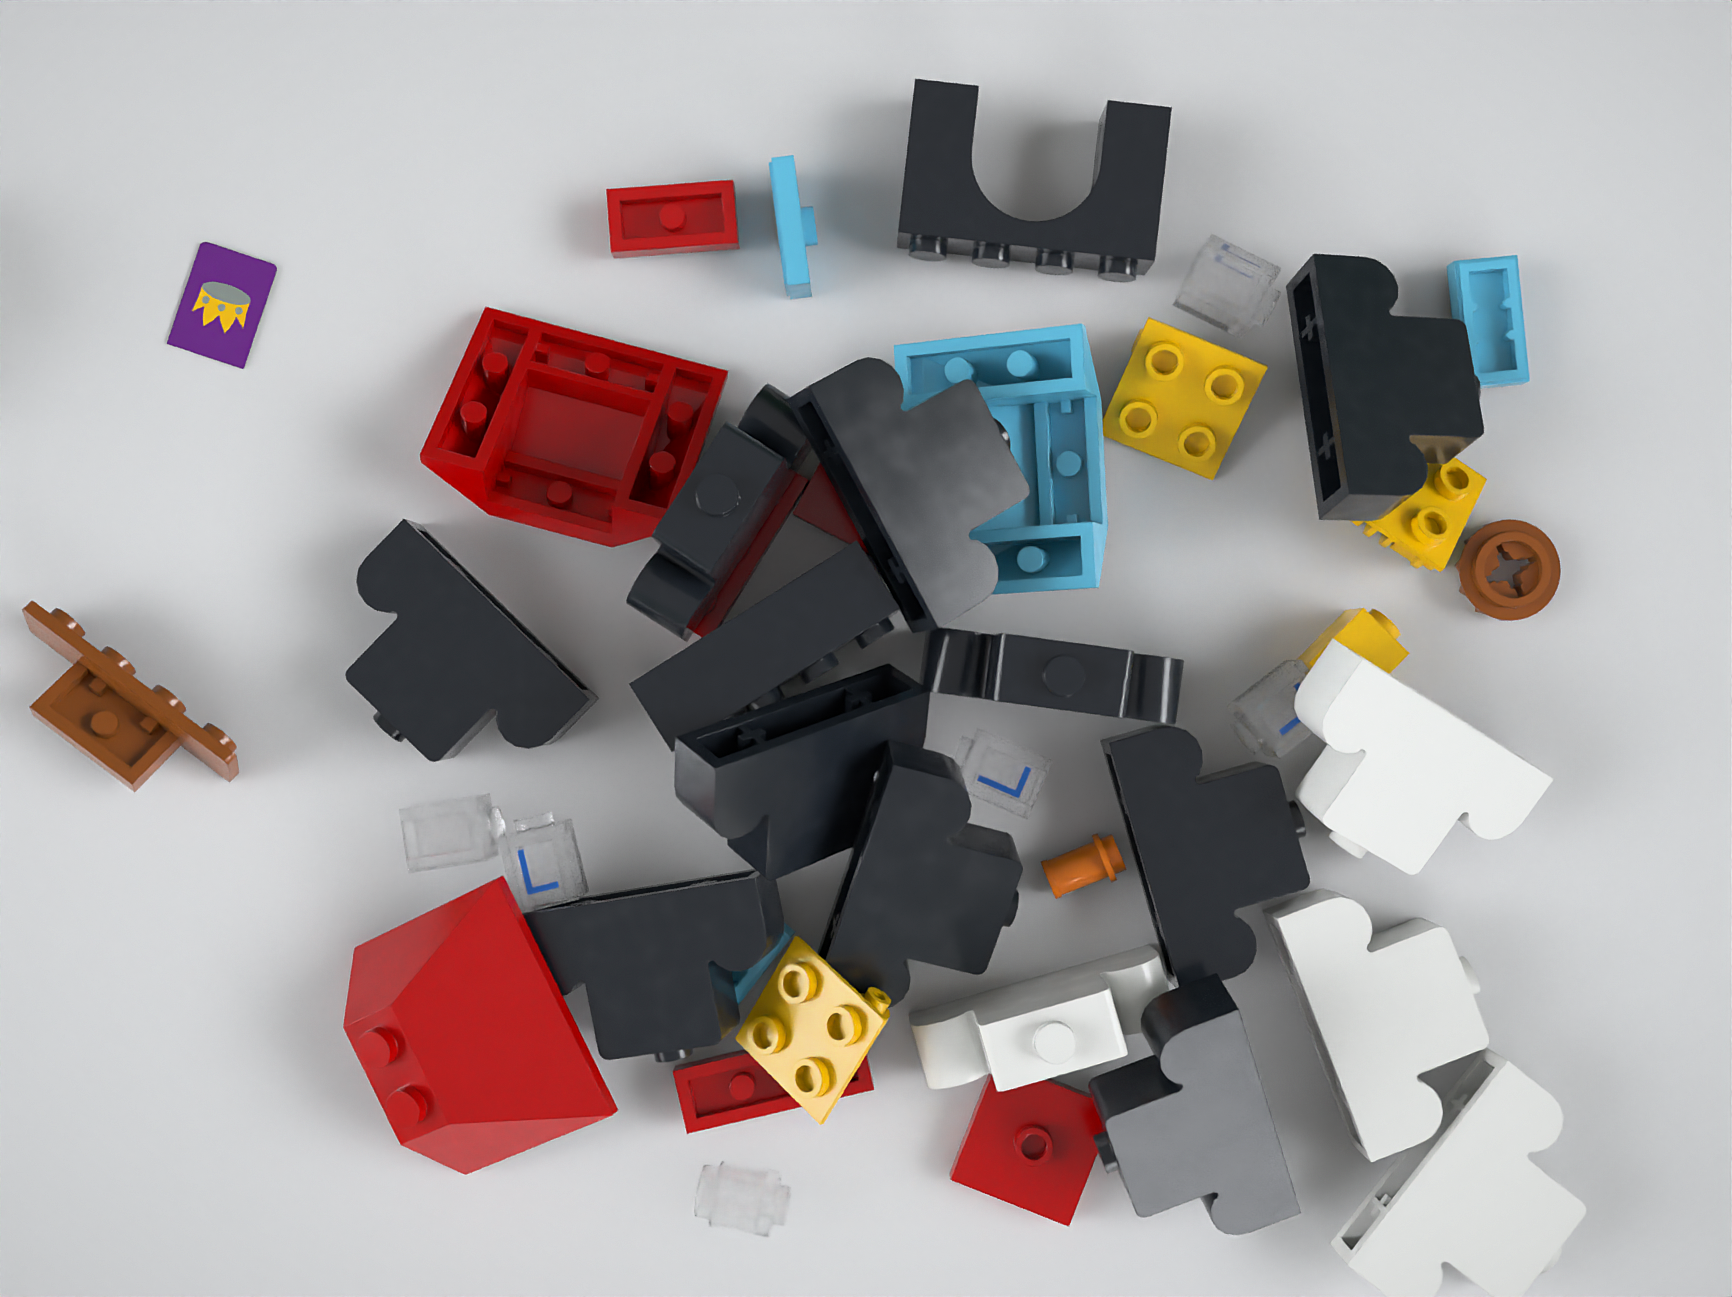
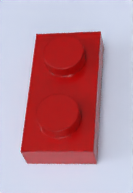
(672, 219)

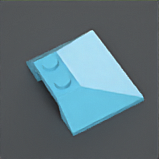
(1051, 407)

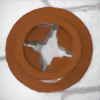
(1534, 581)

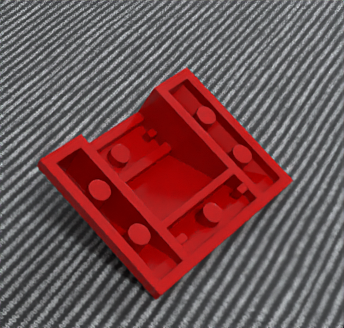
(571, 428)
(470, 1034)

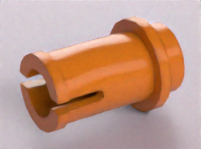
(1084, 865)

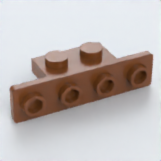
(114, 714)

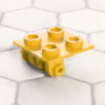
(1181, 398)
(1432, 518)
(812, 1028)

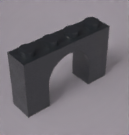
(1106, 233)

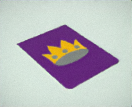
(222, 304)

